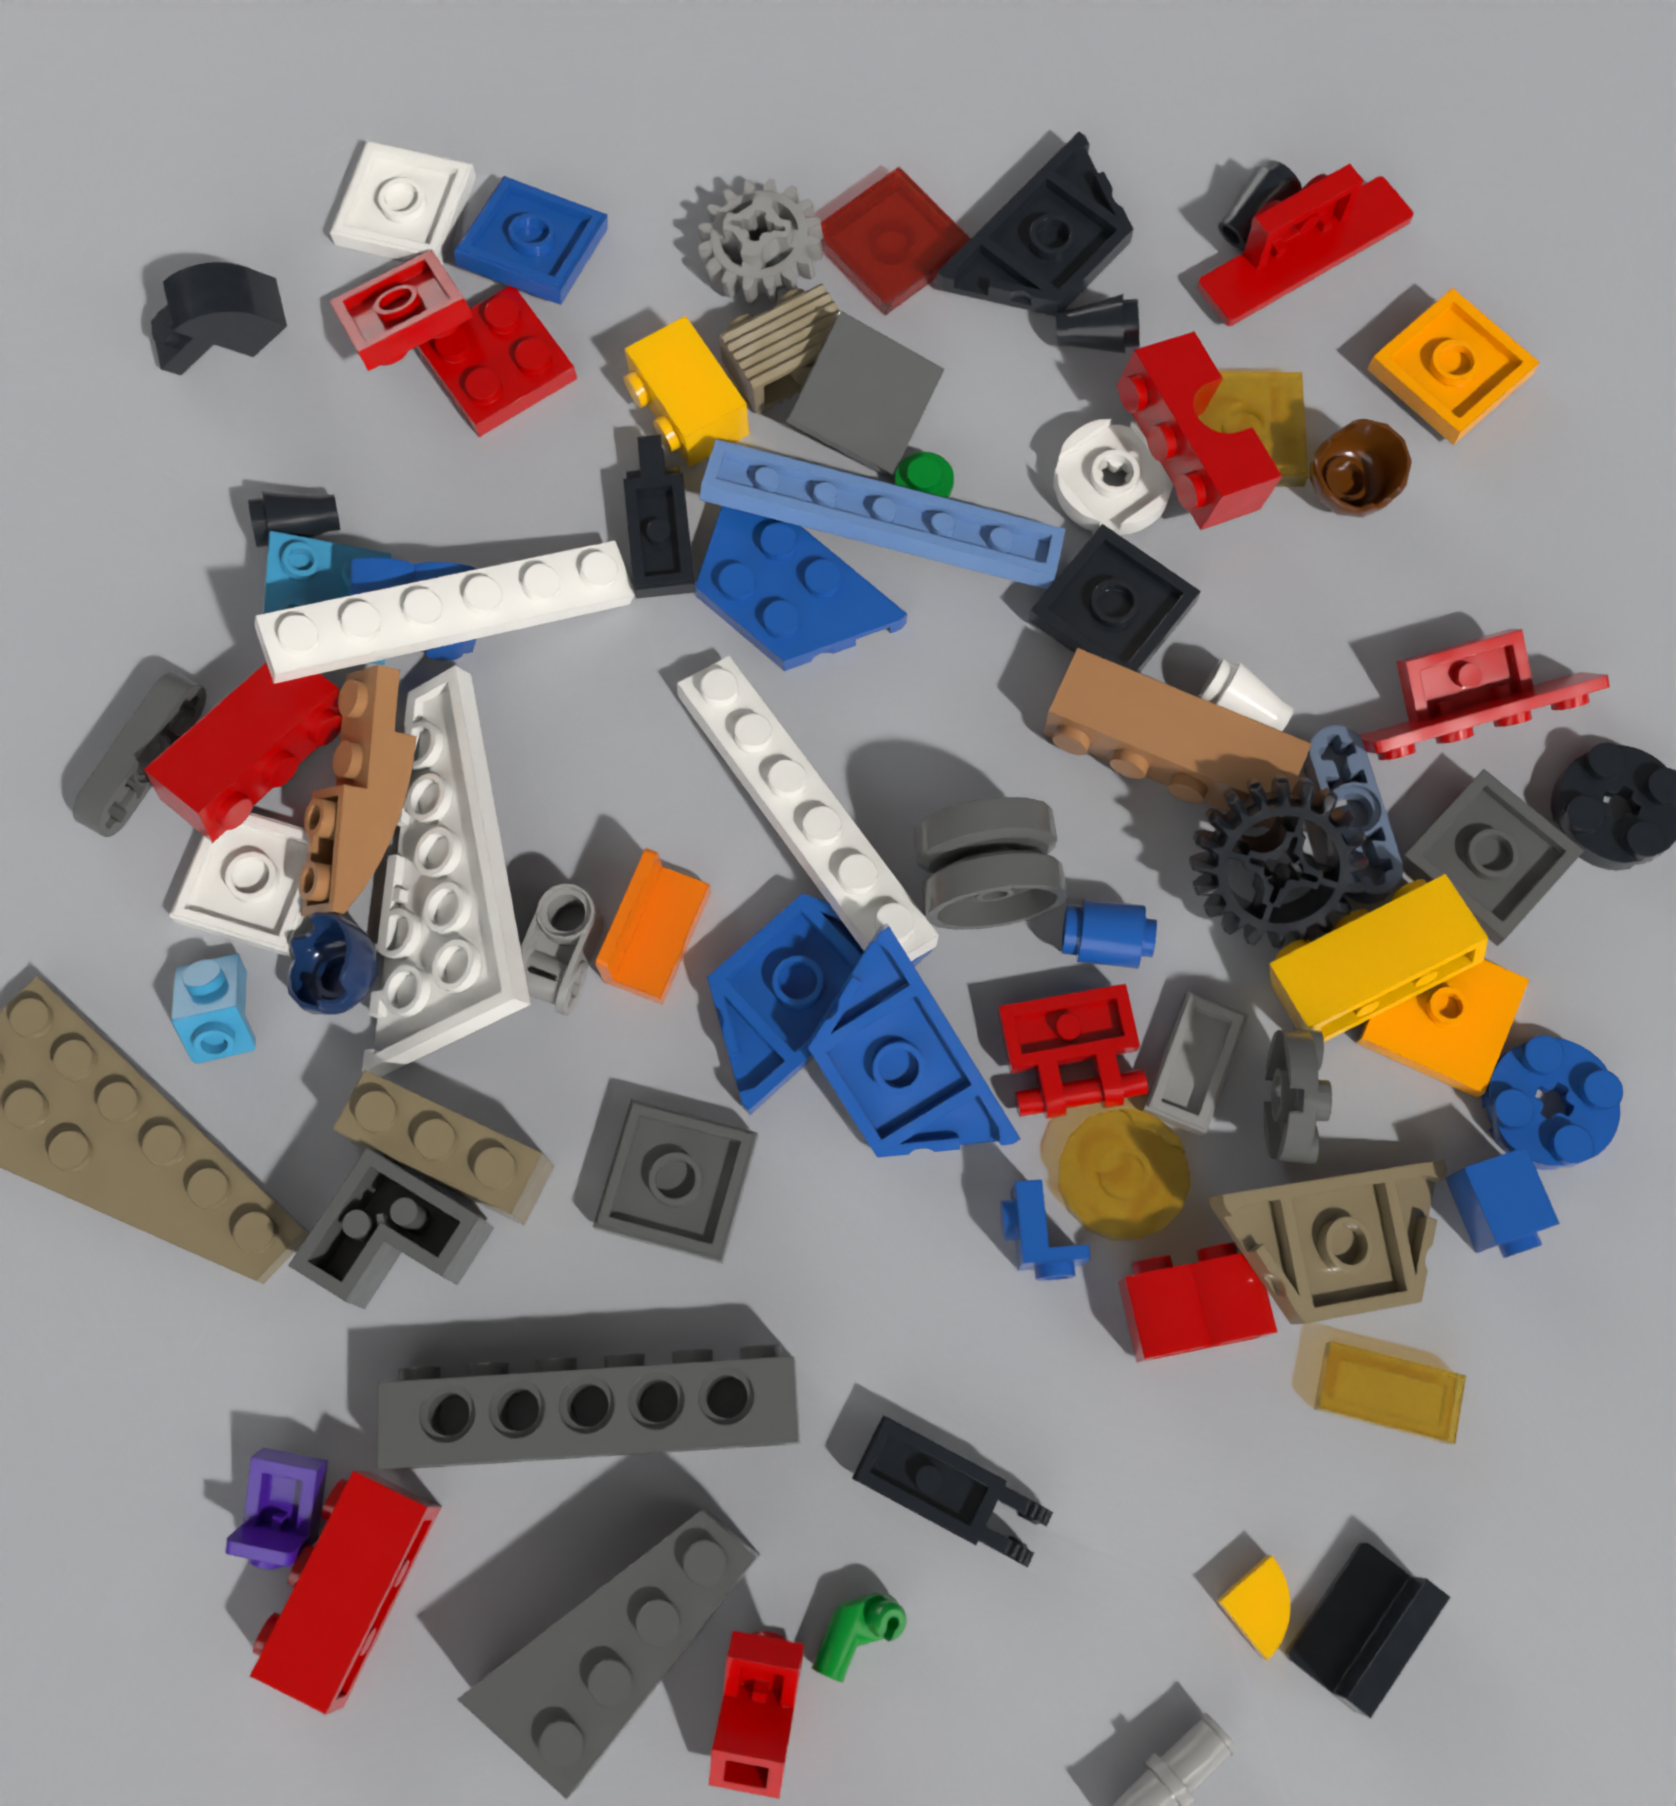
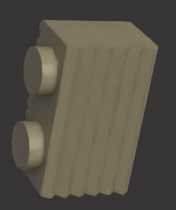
(778, 347)

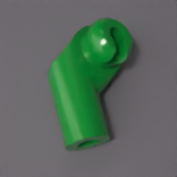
(854, 1625)

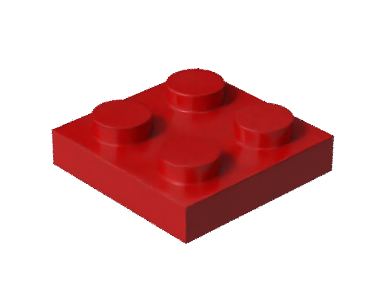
(401, 310)
(498, 361)

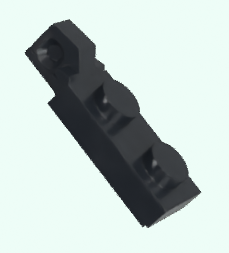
(658, 525)

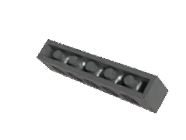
(413, 1438)

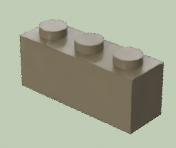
(444, 1147)

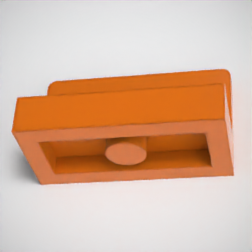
(651, 929)

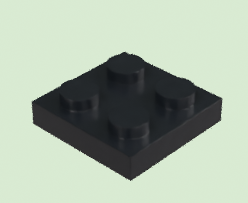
(1114, 602)

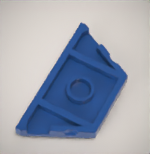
(788, 590)
(779, 991)
(902, 1061)

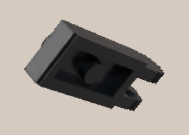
(944, 1487)

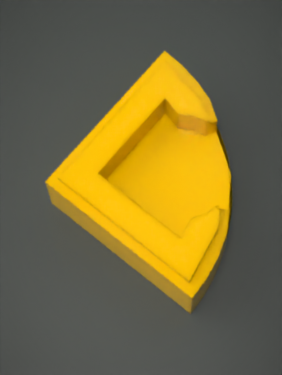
(1260, 1606)

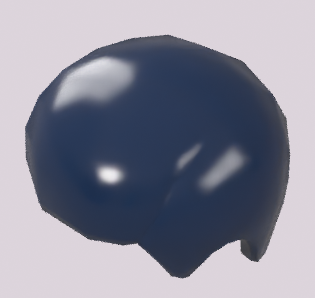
(331, 965)

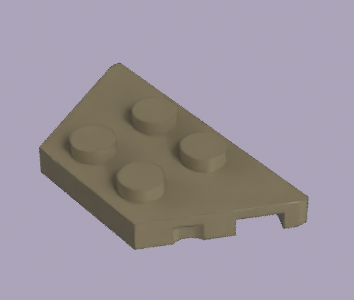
(1338, 1240)

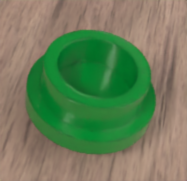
(926, 473)

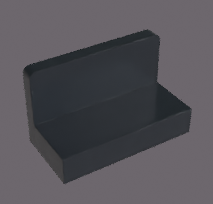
(1366, 1629)

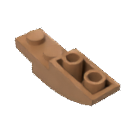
(358, 816)

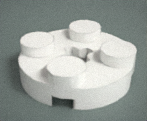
(1093, 502)

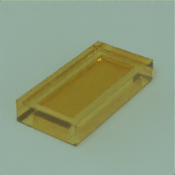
(1390, 1392)

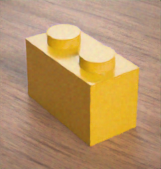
(685, 391)

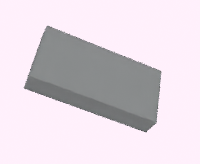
(1195, 1064)

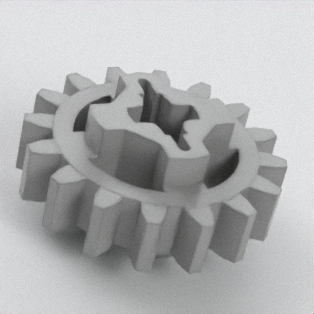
(761, 241)

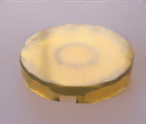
(1123, 1175)

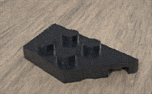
(1044, 239)

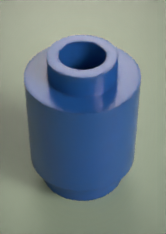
(1108, 933)

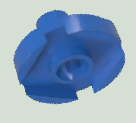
(1586, 1089)

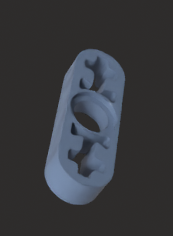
(1365, 790)

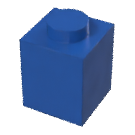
(1503, 1203)

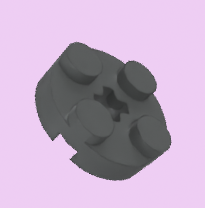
(1296, 1096)

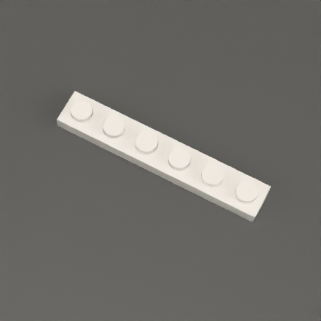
(442, 611)
(803, 808)

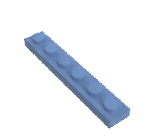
(882, 514)

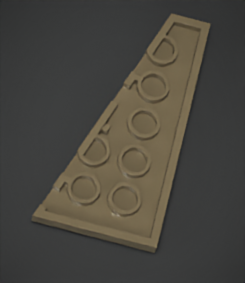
(111, 1140)

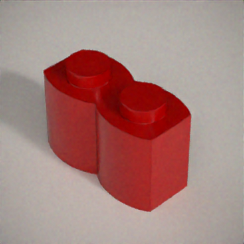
(1194, 1304)

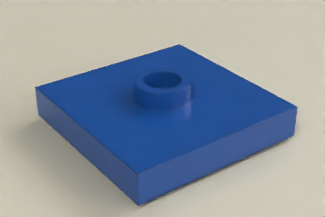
(531, 240)

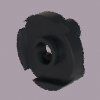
(1587, 820)

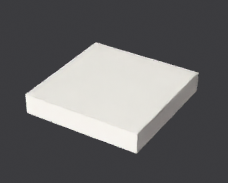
(403, 203)
(247, 885)

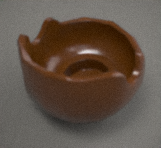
(1360, 468)

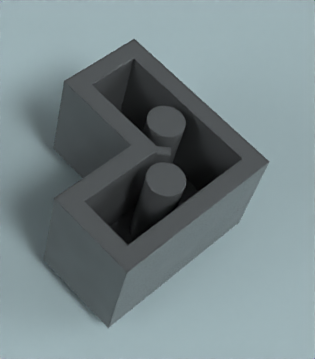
(377, 1219)

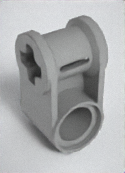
(559, 953)

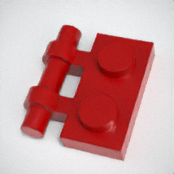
(1068, 1031)

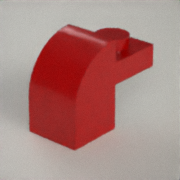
(756, 1713)

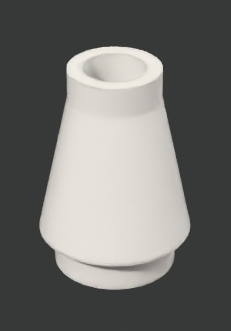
(1245, 694)

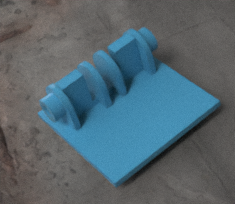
(308, 571)

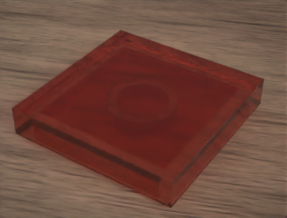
(891, 240)

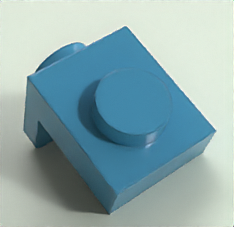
(211, 1009)

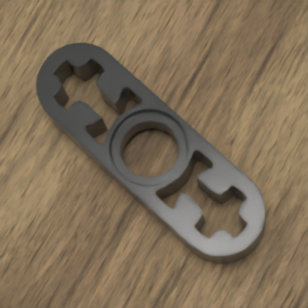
(120, 778)

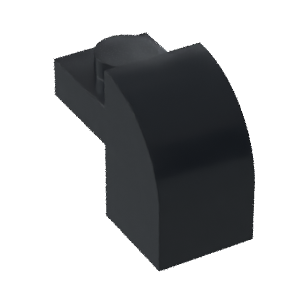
(217, 307)

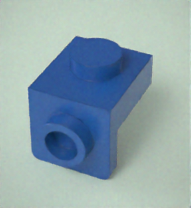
(1025, 1222)

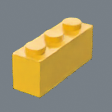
(1378, 958)

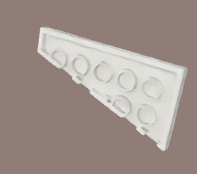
(446, 892)

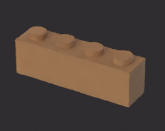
(1167, 734)

